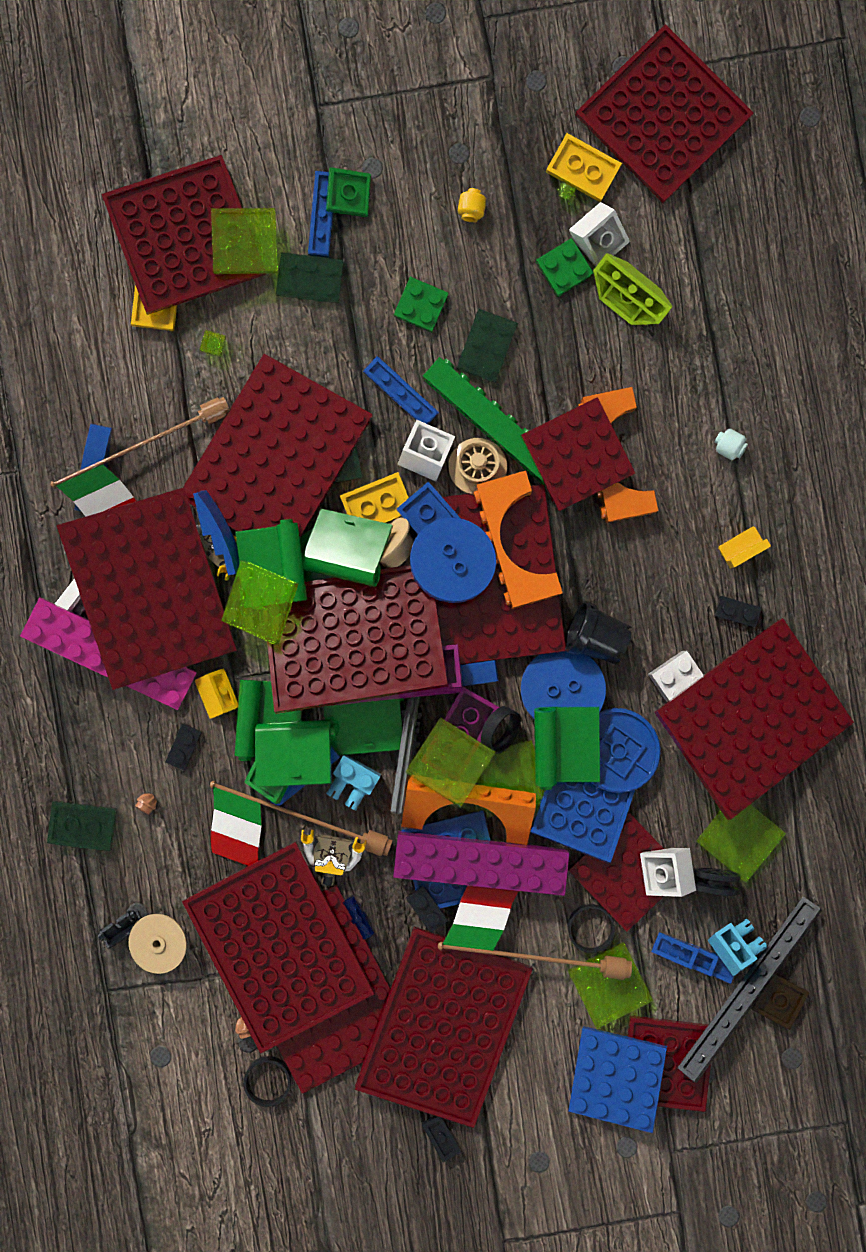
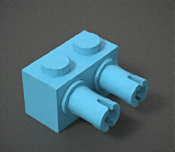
(354, 773)
(733, 949)

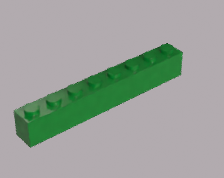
(481, 412)

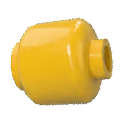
(471, 205)

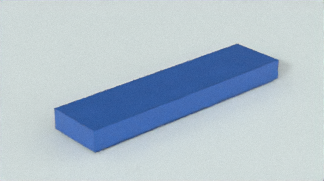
(320, 218)
(400, 391)

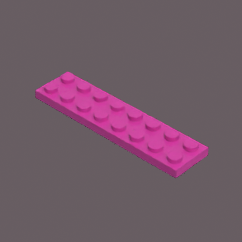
(73, 639)

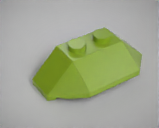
(630, 292)

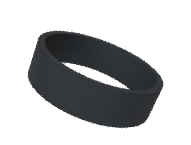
(492, 724)
(595, 949)
(267, 1103)

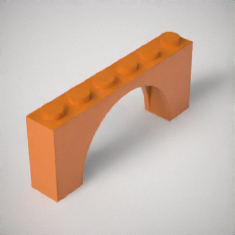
(618, 500)
(521, 586)
(510, 806)

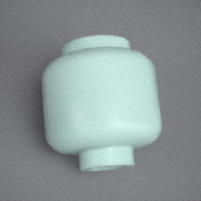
(731, 444)

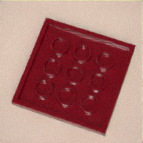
(578, 454)
(621, 883)
(676, 1088)

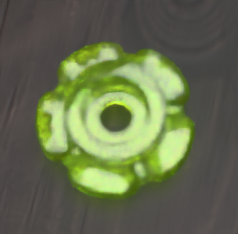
(566, 191)

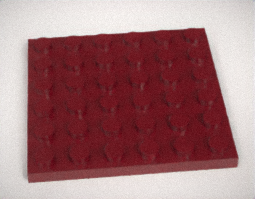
(664, 113)
(168, 232)

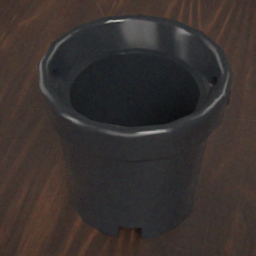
(597, 634)

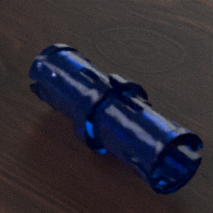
(358, 917)

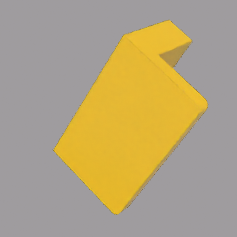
(743, 547)
(216, 693)

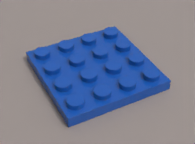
(582, 818)
(465, 826)
(617, 1079)

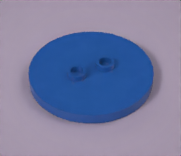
(452, 560)
(562, 681)
(626, 751)

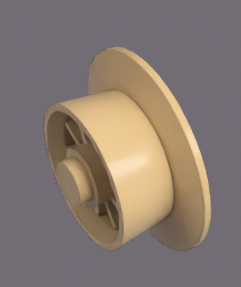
(475, 463)
(398, 544)
(157, 943)

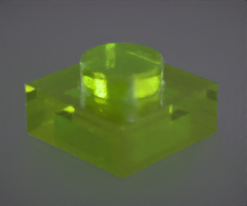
(213, 343)

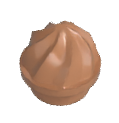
(146, 803)
(241, 1029)

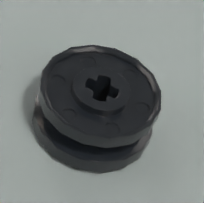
(717, 881)

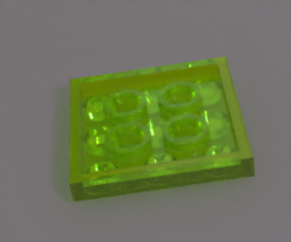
(244, 240)
(259, 602)
(450, 762)
(512, 770)
(742, 841)
(608, 997)

